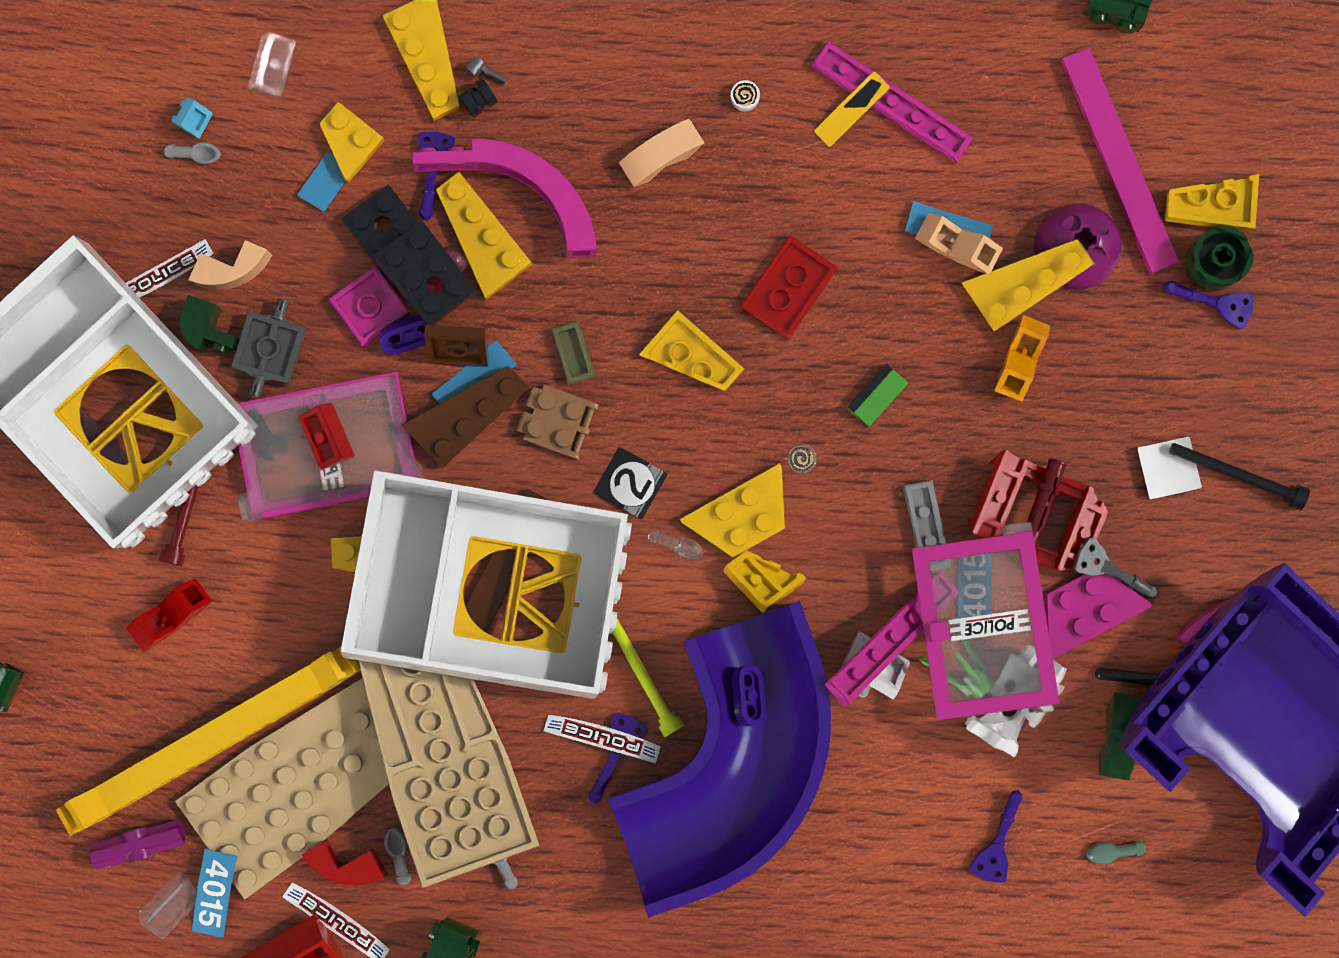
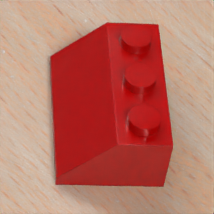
(303, 940)

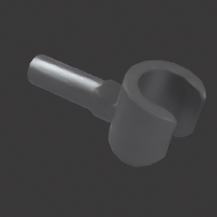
(476, 66)

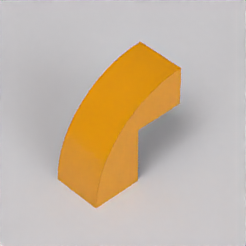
(1021, 358)

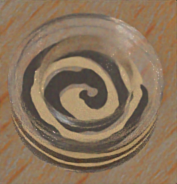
(801, 458)

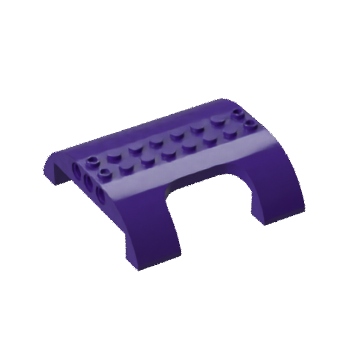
(1264, 709)

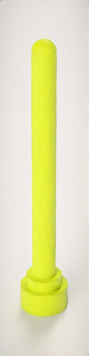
(668, 720)

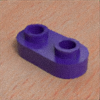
(408, 336)
(749, 695)

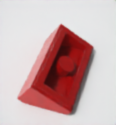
(326, 435)

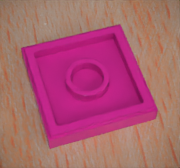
(368, 305)

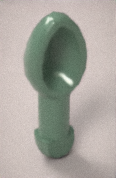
(1108, 852)

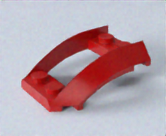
(1001, 493)

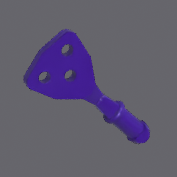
(436, 141)
(1222, 303)
(604, 777)
(996, 849)

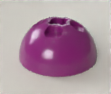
(1081, 221)

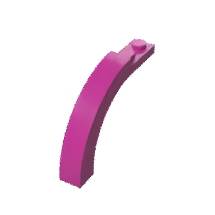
(531, 171)

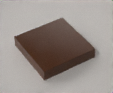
(456, 345)

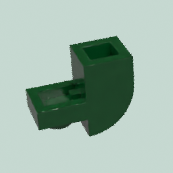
(199, 323)

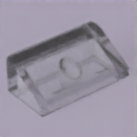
(271, 64)
(169, 905)

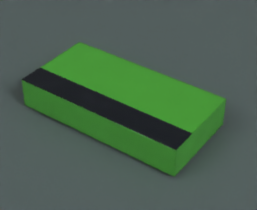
(877, 395)

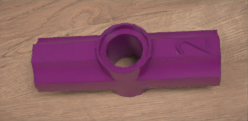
(137, 844)

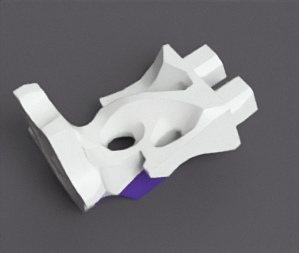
(1003, 731)

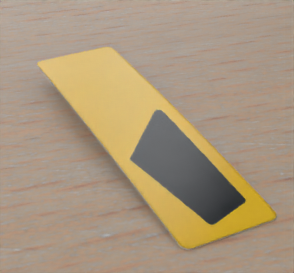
(851, 109)

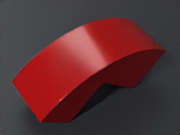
(170, 615)
(359, 871)

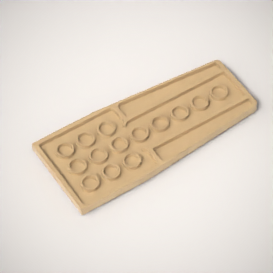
(446, 771)
(290, 789)

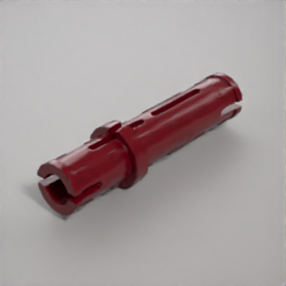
(1045, 497)

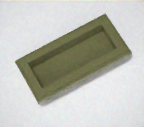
(573, 352)

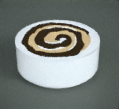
(745, 95)

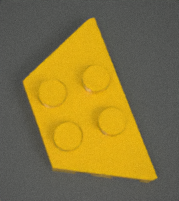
(743, 514)

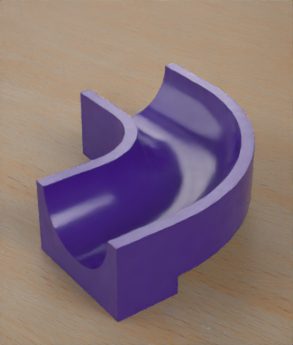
(744, 784)

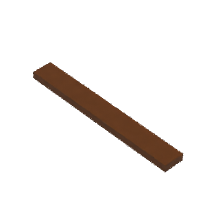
(493, 584)

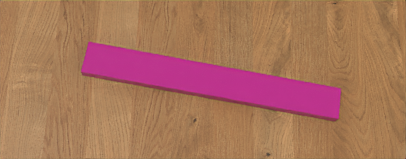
(1119, 161)

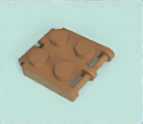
(556, 420)

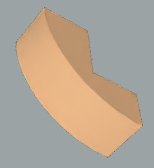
(661, 151)
(957, 244)
(219, 276)

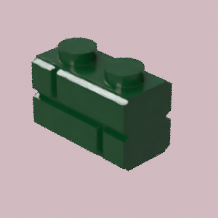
(1126, 14)

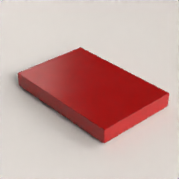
(788, 287)

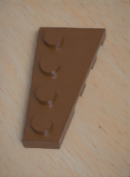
(458, 420)

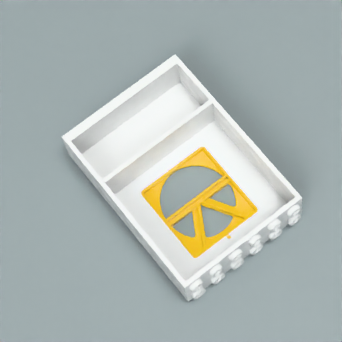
(63, 333)
(414, 568)

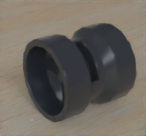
(477, 97)

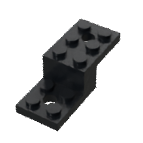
(409, 256)

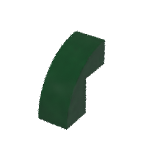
(1113, 759)

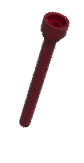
(173, 552)

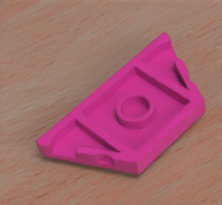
(1088, 609)

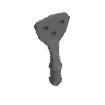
(1105, 566)

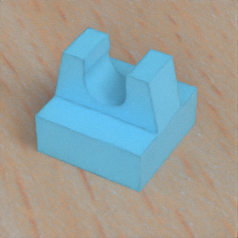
(192, 117)

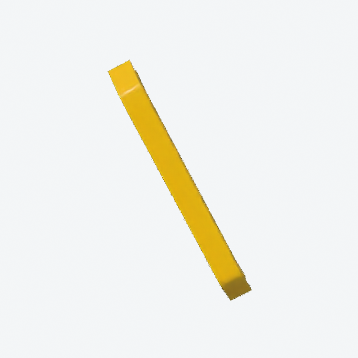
(206, 741)

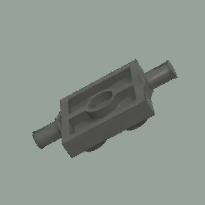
(269, 348)

